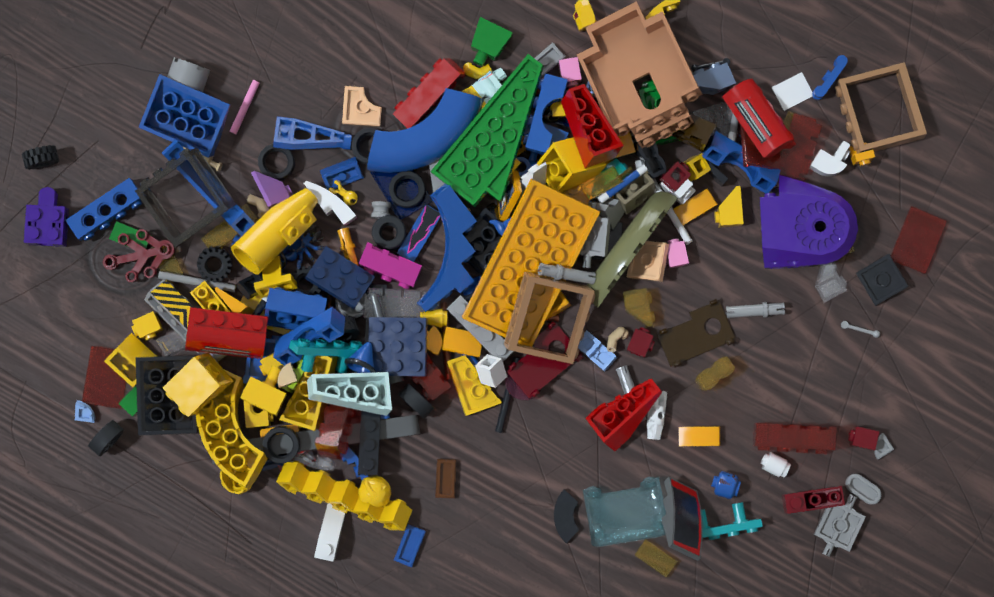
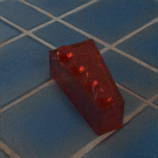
(335, 431)

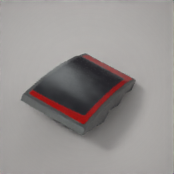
(682, 518)

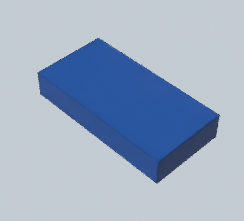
(409, 545)

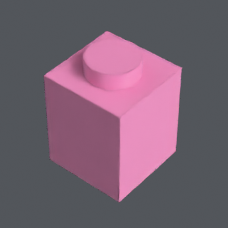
(570, 70)
(676, 254)

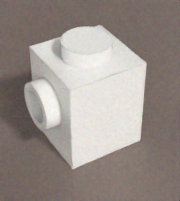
(491, 371)

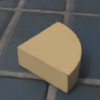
(286, 376)

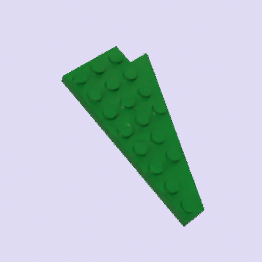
(489, 145)

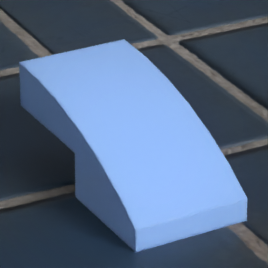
(596, 351)

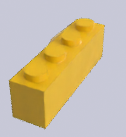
(299, 408)

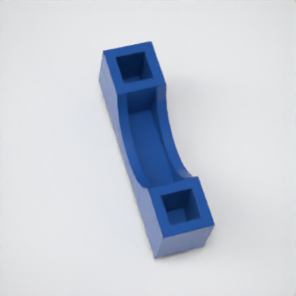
(552, 91)
(724, 150)
(326, 325)

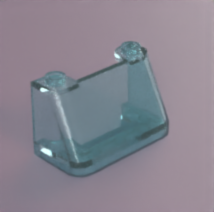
(625, 513)

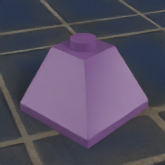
(271, 189)

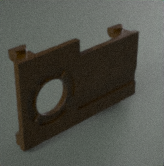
(691, 338)

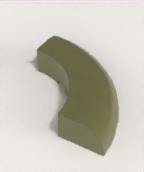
(630, 244)

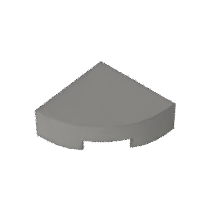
(883, 447)

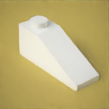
(330, 534)

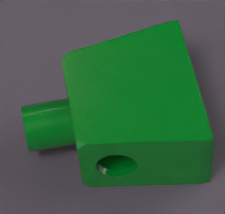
(489, 41)

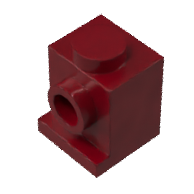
(673, 184)

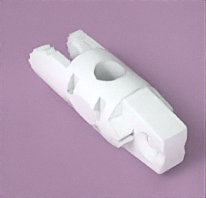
(656, 417)

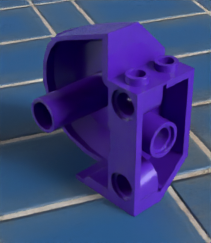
(790, 224)

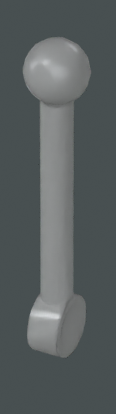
(844, 325)

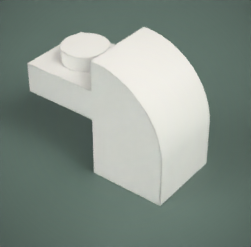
(830, 165)
(684, 191)

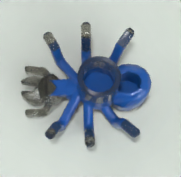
(299, 246)

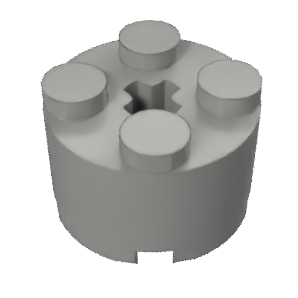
(188, 74)

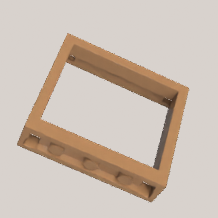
(919, 131)
(521, 306)

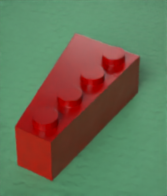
(428, 93)
(589, 127)

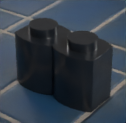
(651, 159)

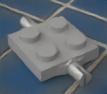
(597, 240)
(839, 526)

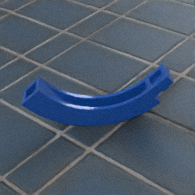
(235, 216)

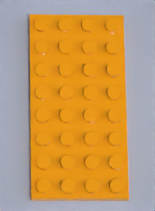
(542, 230)

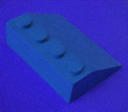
(185, 116)

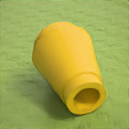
(435, 317)

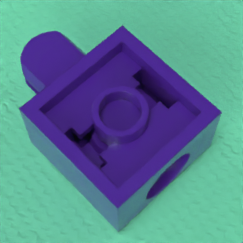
(44, 221)

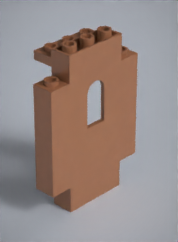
(627, 50)

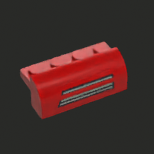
(759, 118)
(226, 333)

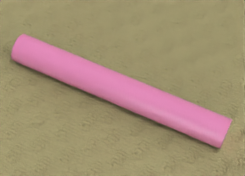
(244, 107)

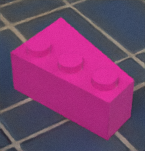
(390, 266)

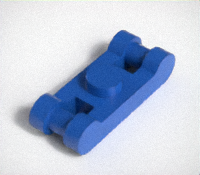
(830, 77)

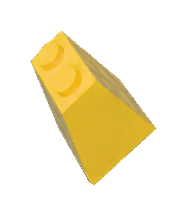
(566, 166)
(197, 384)

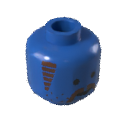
(726, 485)

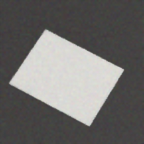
(792, 91)

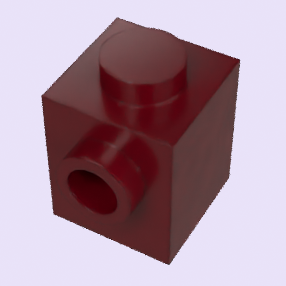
(640, 342)

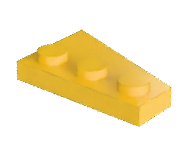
(470, 391)

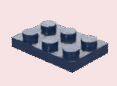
(340, 277)

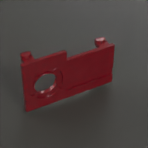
(535, 372)

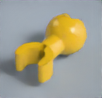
(347, 195)

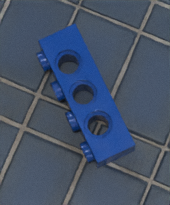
(78, 221)

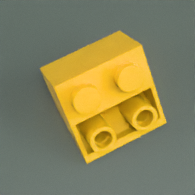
(123, 358)

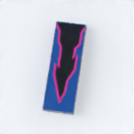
(419, 233)

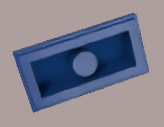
(345, 172)

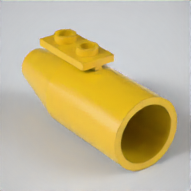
(275, 231)

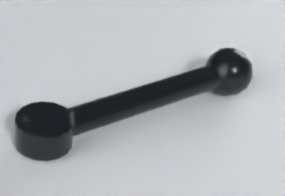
(695, 67)

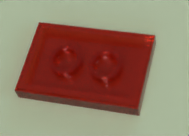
(917, 240)

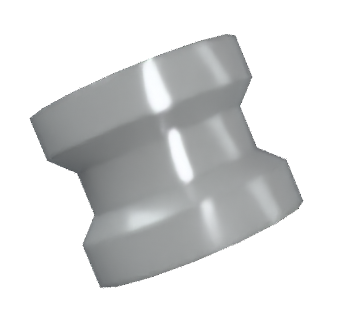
(380, 209)

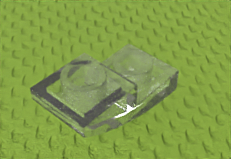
(321, 463)

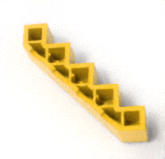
(341, 495)

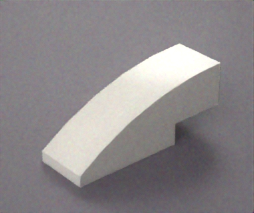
(331, 203)

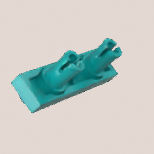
(320, 347)
(739, 524)

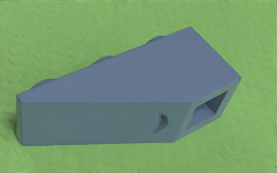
(715, 79)

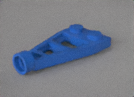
(285, 138)

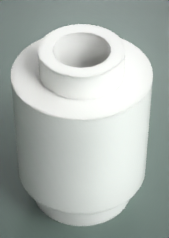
(775, 464)

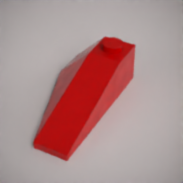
(622, 416)

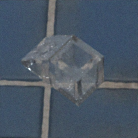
(829, 283)

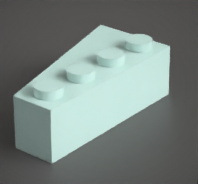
(352, 390)

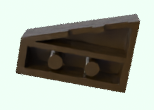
(697, 134)

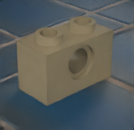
(636, 192)

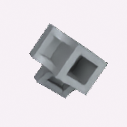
(612, 209)

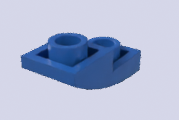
(351, 457)

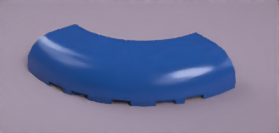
(427, 140)

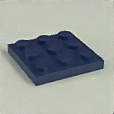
(399, 345)

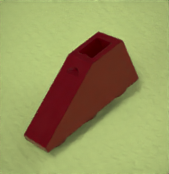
(813, 499)

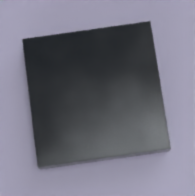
(882, 279)

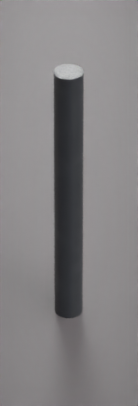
(504, 406)

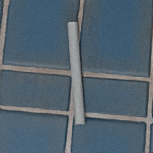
(195, 281)

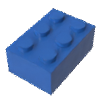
(292, 309)

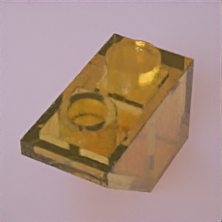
(637, 306)

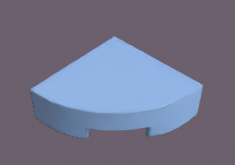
(84, 412)

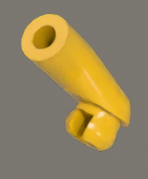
(475, 72)

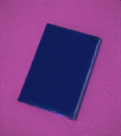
(406, 190)

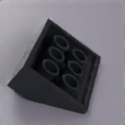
(483, 238)
(154, 409)

